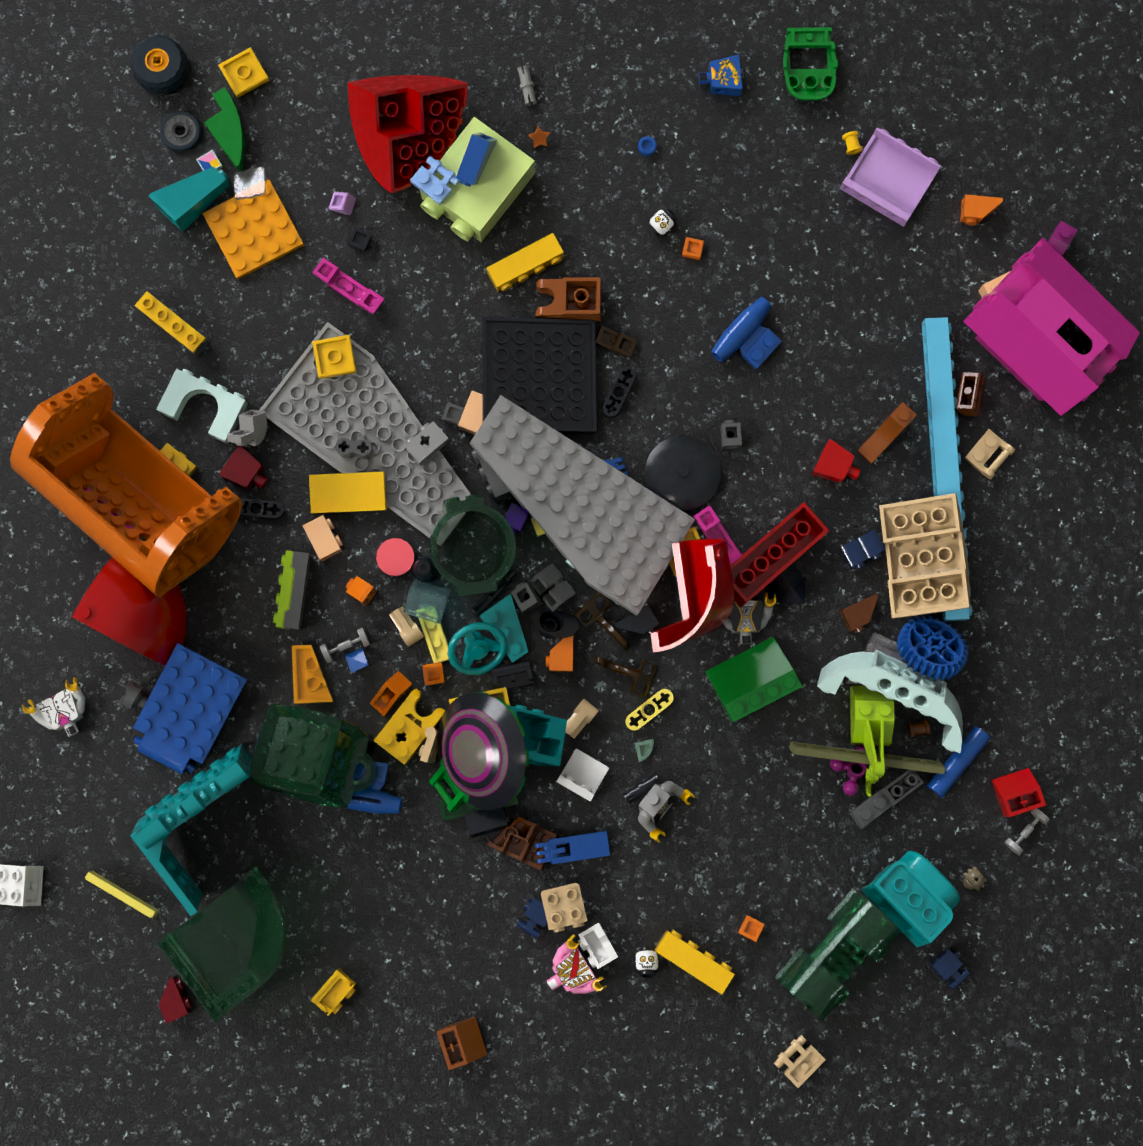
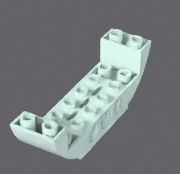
(897, 682)

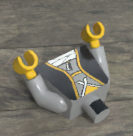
(750, 618)
(657, 803)

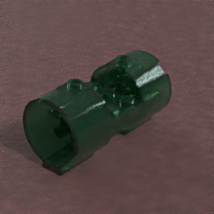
(819, 976)

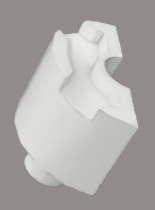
(597, 945)

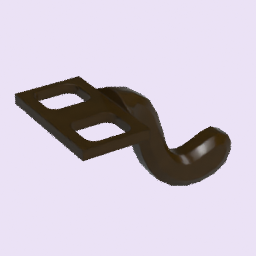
(598, 616)
(637, 674)

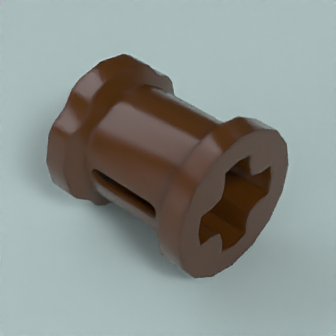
(918, 728)

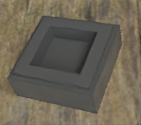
(452, 413)

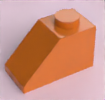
(977, 208)
(360, 590)
(561, 656)
(390, 693)

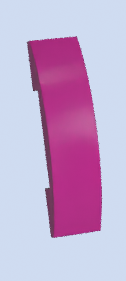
(348, 287)
(712, 528)

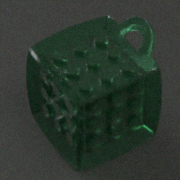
(310, 756)

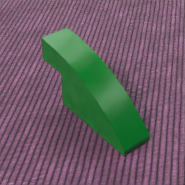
(228, 129)

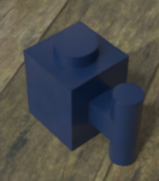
(536, 913)
(947, 964)

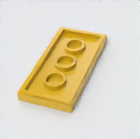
(347, 492)

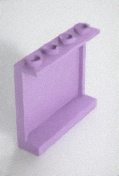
(890, 176)

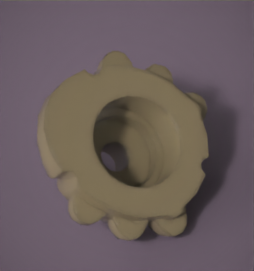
(969, 879)

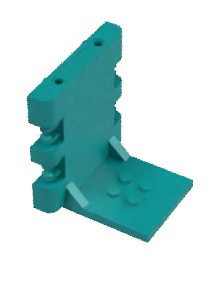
(192, 798)

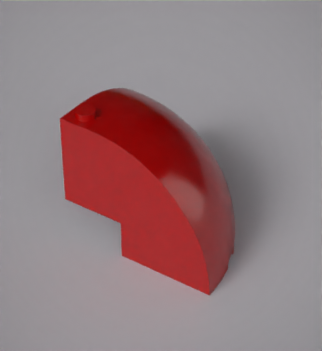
(404, 123)
(133, 614)

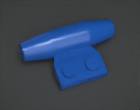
(747, 335)
(372, 799)

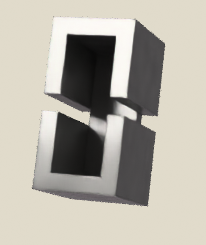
(559, 594)

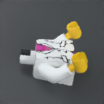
(60, 710)

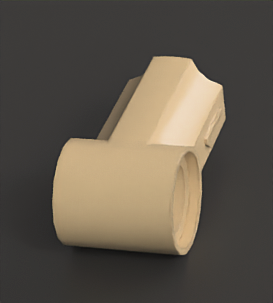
(408, 630)
(582, 715)

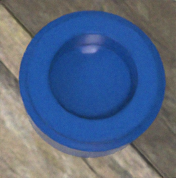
(647, 146)

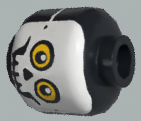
(663, 222)
(646, 963)

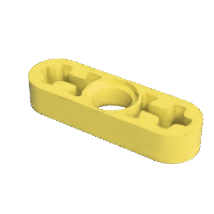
(657, 696)

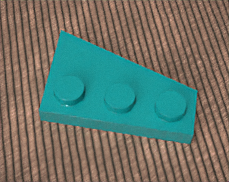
(506, 619)

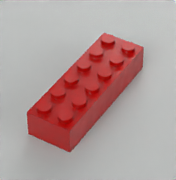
(775, 552)

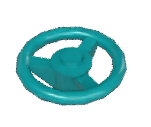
(477, 648)

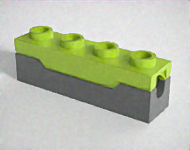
(293, 590)

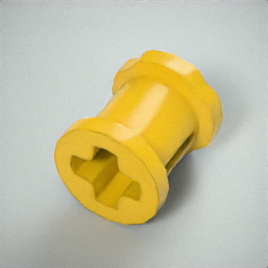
(852, 142)

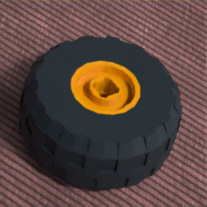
(159, 64)

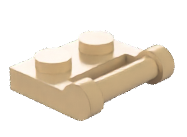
(983, 451)
(429, 750)

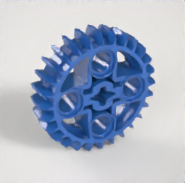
(932, 648)

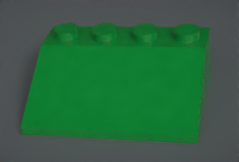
(753, 679)

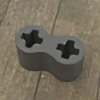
(354, 448)

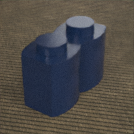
(862, 549)

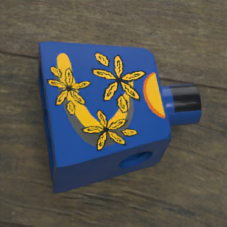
(723, 76)

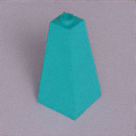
(190, 197)

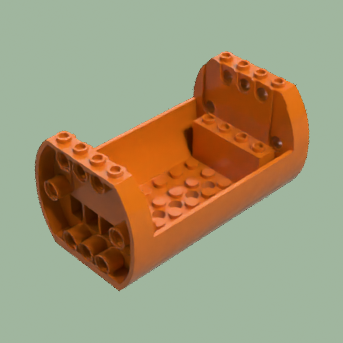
(82, 444)

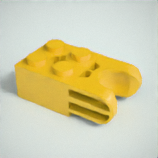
(408, 722)

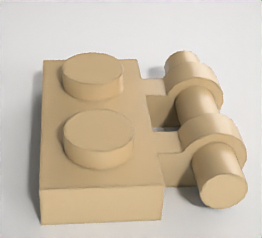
(804, 1065)

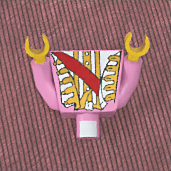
(573, 970)

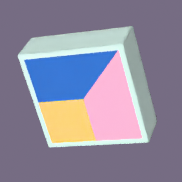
(209, 160)

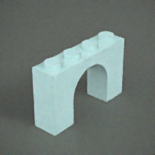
(185, 385)

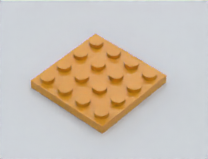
(253, 231)

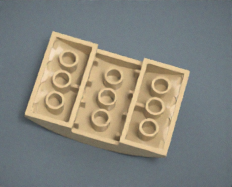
(925, 556)

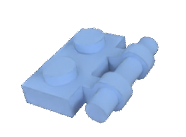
(430, 184)

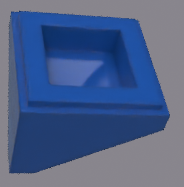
(357, 660)

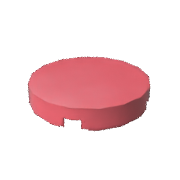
(395, 557)

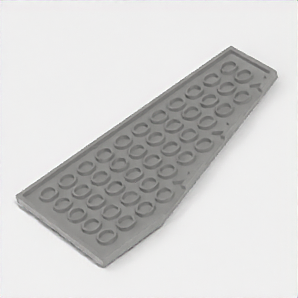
(588, 509)

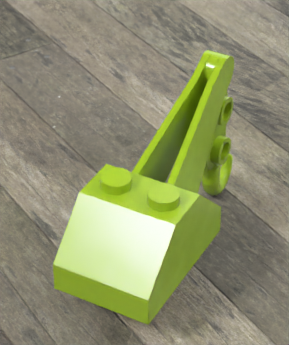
(871, 725)

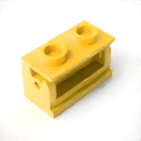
(334, 991)

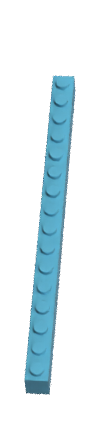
(943, 422)

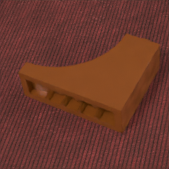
(886, 433)

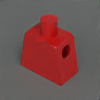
(835, 463)

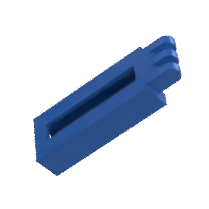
(581, 847)

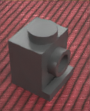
(735, 428)
(520, 596)

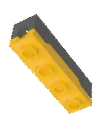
(172, 324)

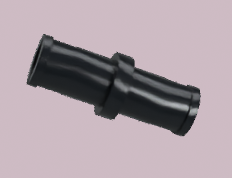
(641, 788)

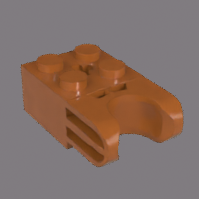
(567, 298)

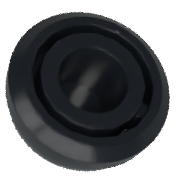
(424, 570)

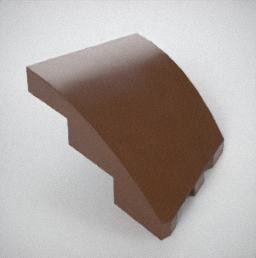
(520, 841)

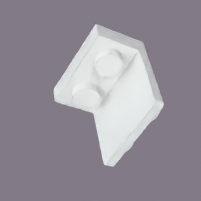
(583, 774)
(21, 885)

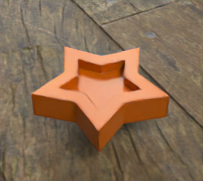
(539, 137)

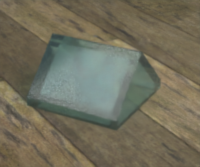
(427, 601)

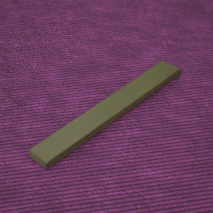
(861, 757)

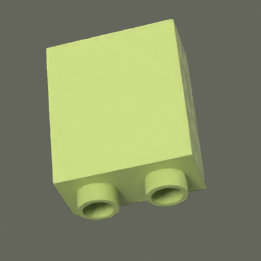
(481, 206)

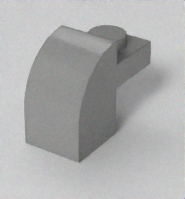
(252, 429)

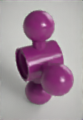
(850, 787)

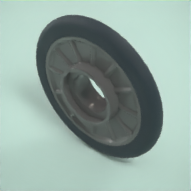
(184, 141)

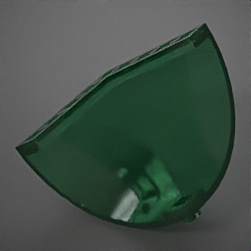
(230, 945)

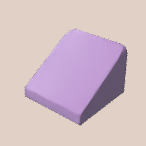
(342, 203)

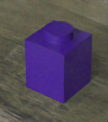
(517, 517)

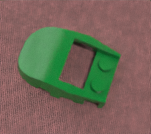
(810, 83)

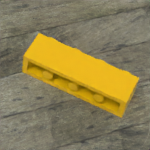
(525, 262)
(695, 962)

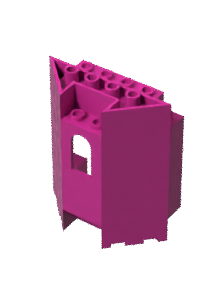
(1021, 323)

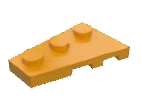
(308, 680)

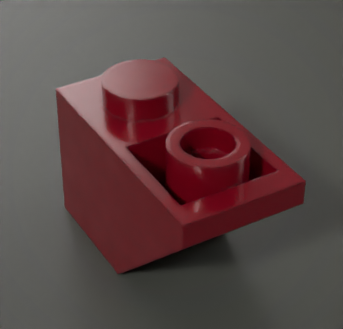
(173, 1001)

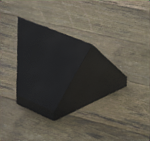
(788, 587)

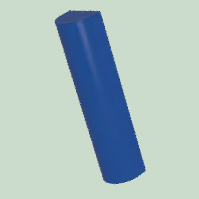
(958, 762)

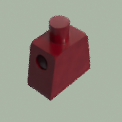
(243, 470)

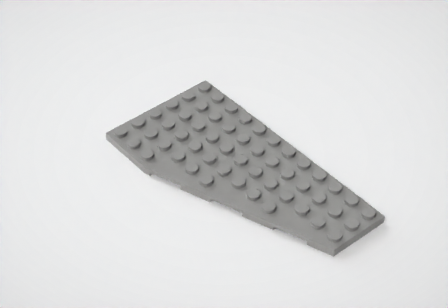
(368, 409)

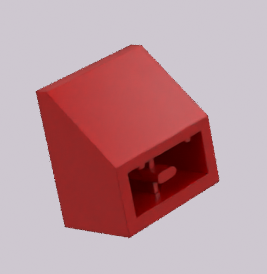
(1018, 793)

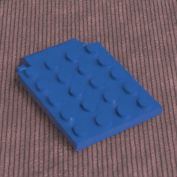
(187, 709)

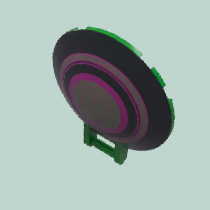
(480, 753)

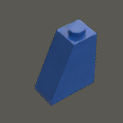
(475, 158)

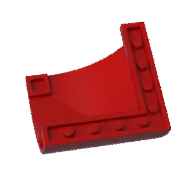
(704, 591)

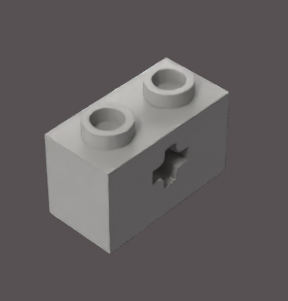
(421, 451)

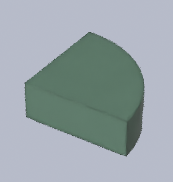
(644, 749)

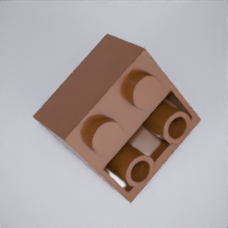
(461, 1043)

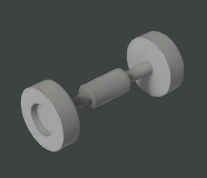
(344, 645)
(1014, 846)

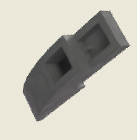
(886, 797)

